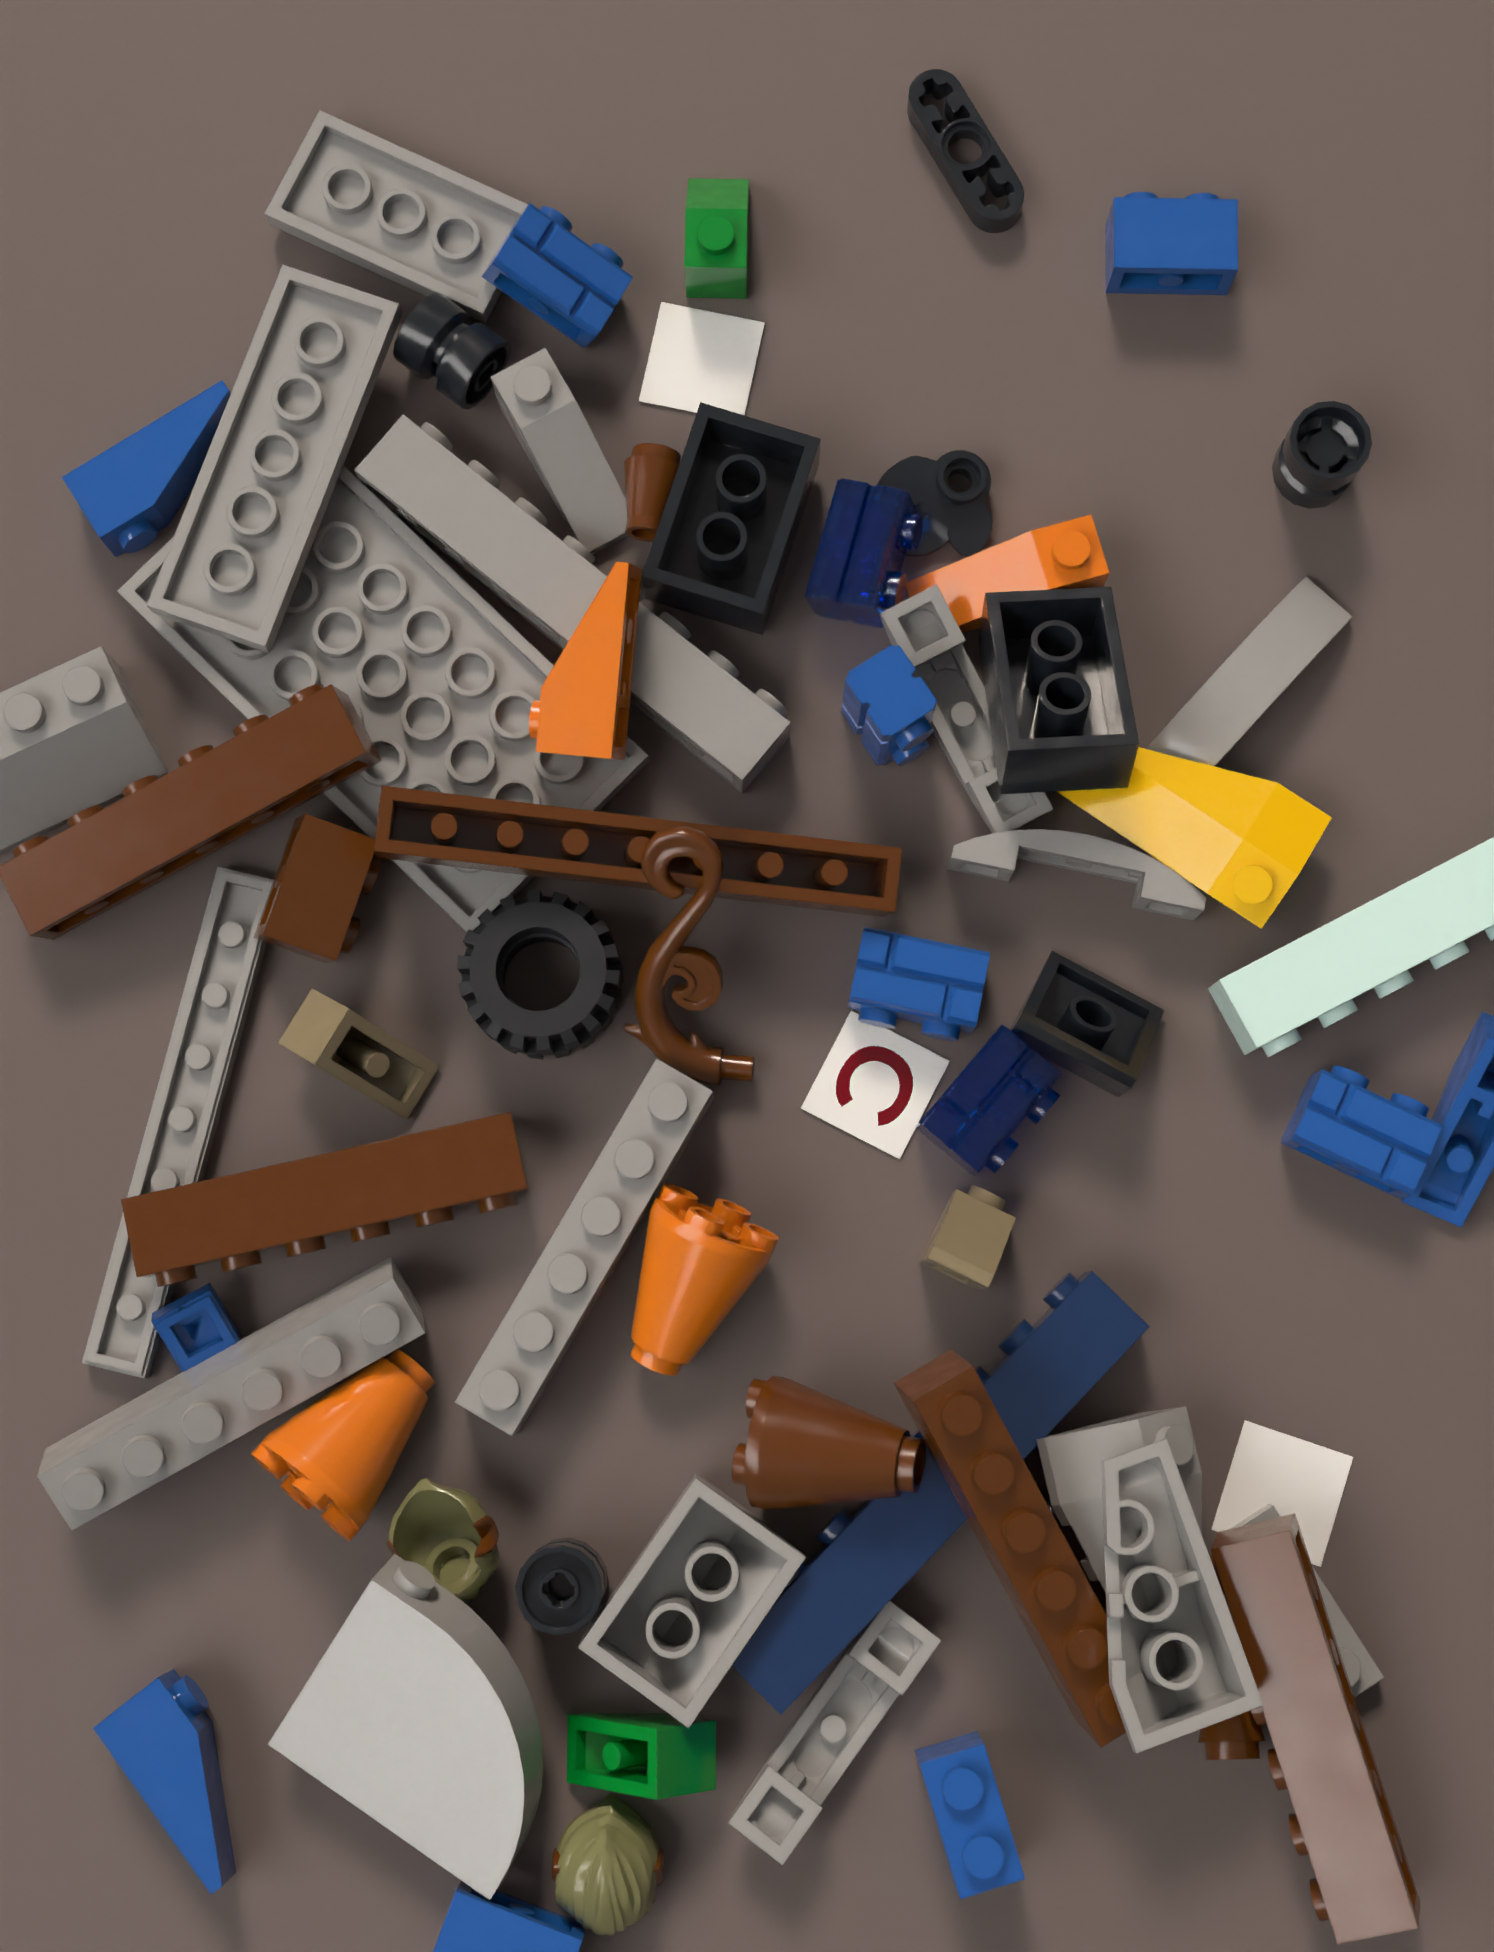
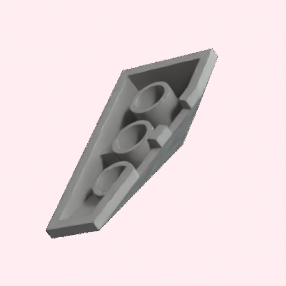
(1075, 1474)
(1168, 1623)

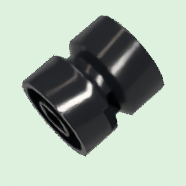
(443, 345)
(1321, 454)
(561, 1586)

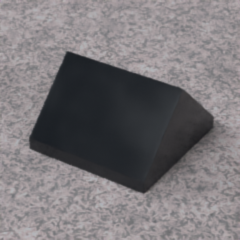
(1087, 1024)

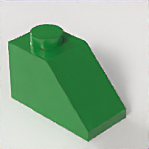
(716, 238)
(641, 1754)

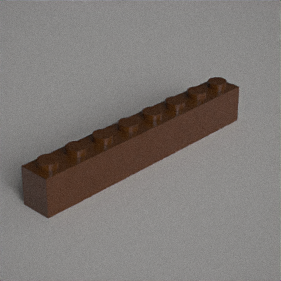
(610, 846)

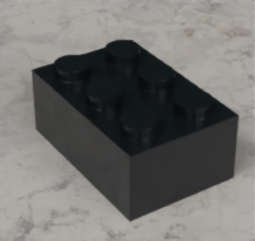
(731, 518)
(1057, 690)

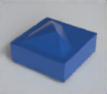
(195, 1327)

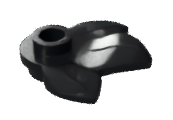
(946, 513)

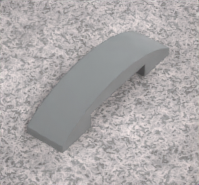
(1253, 676)
(961, 716)
(1157, 885)
(832, 1731)

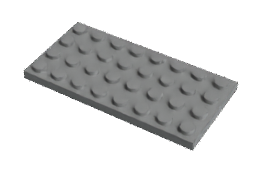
(427, 671)

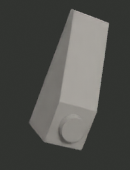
(562, 449)

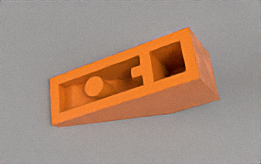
(1041, 559)
(589, 687)

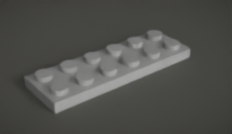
(275, 459)

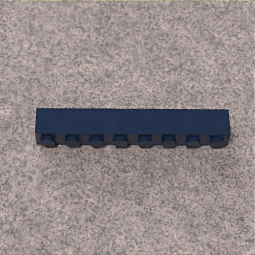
(890, 1539)

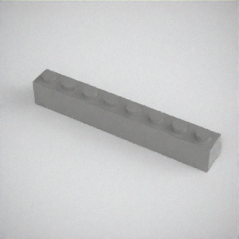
(553, 586)

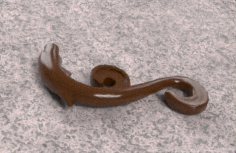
(670, 957)

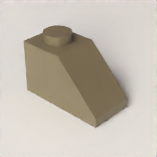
(359, 1053)
(969, 1237)

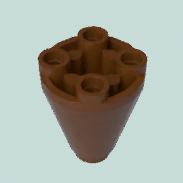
(820, 1450)

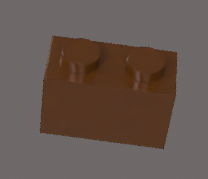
(318, 890)

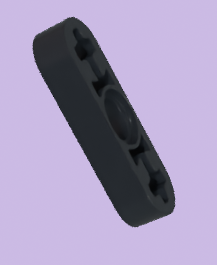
(965, 124)

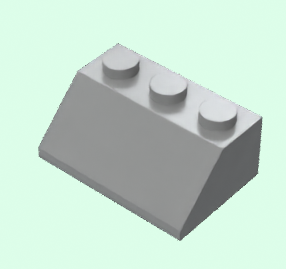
(69, 745)
(691, 1600)

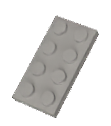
(394, 213)

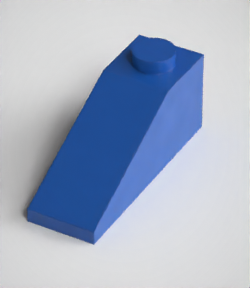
(147, 476)
(1466, 1142)
(173, 1763)

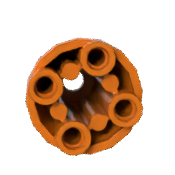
(692, 1275)
(349, 1441)

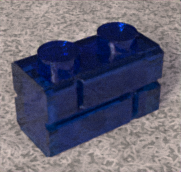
(863, 552)
(990, 1101)

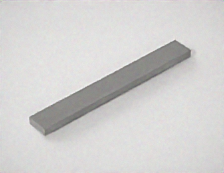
(184, 1107)

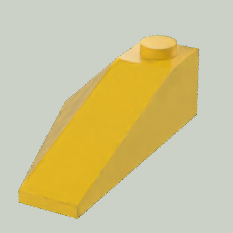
(1213, 827)

